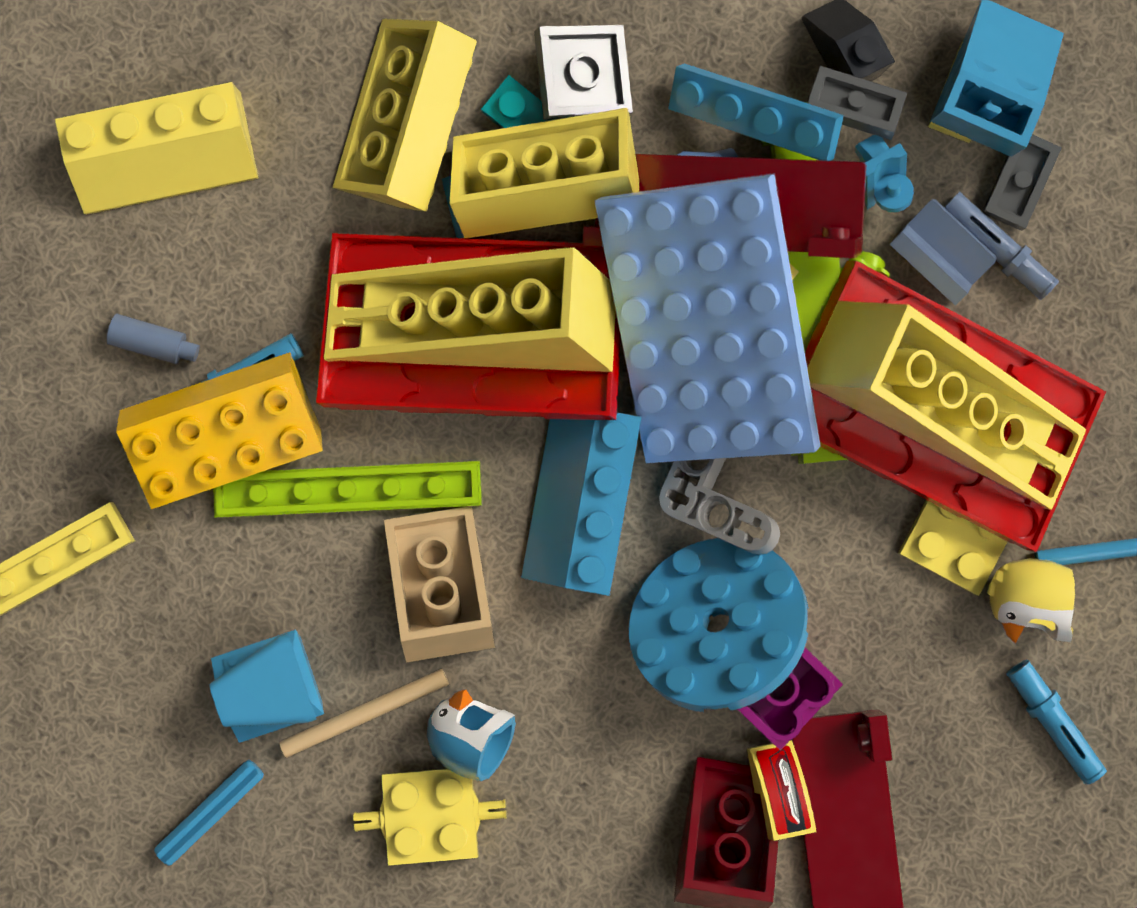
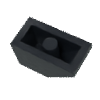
(848, 40)

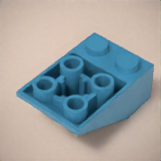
(999, 79)

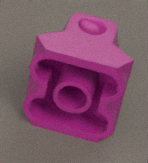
(794, 701)

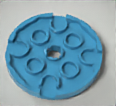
(728, 666)

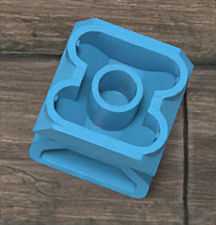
(265, 687)

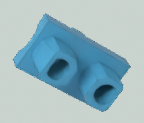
(885, 175)

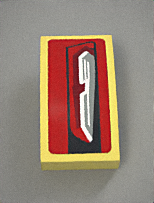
(782, 791)

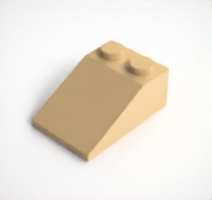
(438, 584)

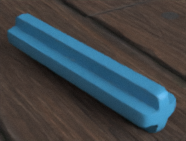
(208, 812)

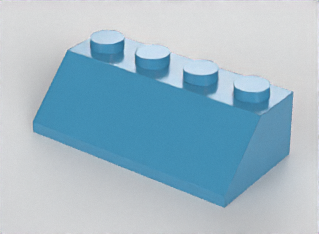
(581, 502)

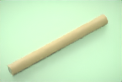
(364, 713)

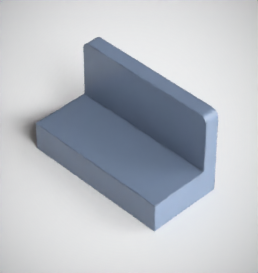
(943, 251)

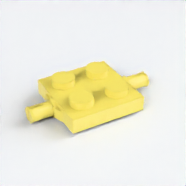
(429, 816)

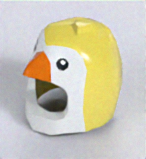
(1034, 596)

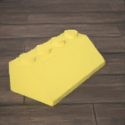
(405, 113)
(157, 148)
(541, 172)

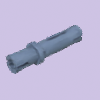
(1009, 254)

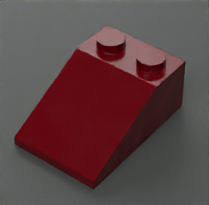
(725, 841)

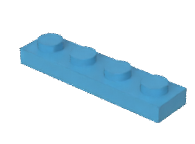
(755, 112)

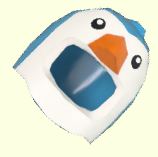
(469, 736)

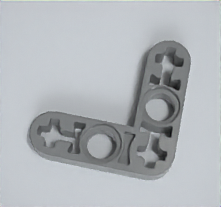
(704, 499)

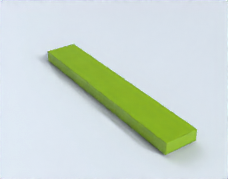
(351, 489)

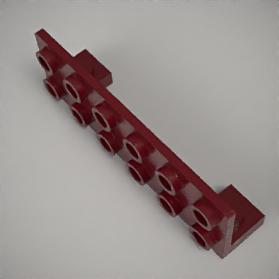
(817, 198)
(846, 776)

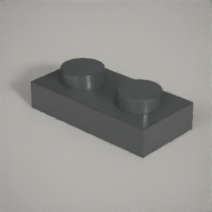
(862, 102)
(1021, 183)

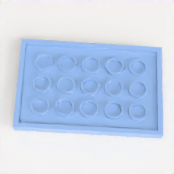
(709, 320)

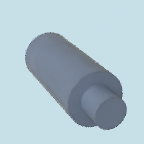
(150, 340)

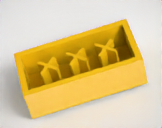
(219, 430)

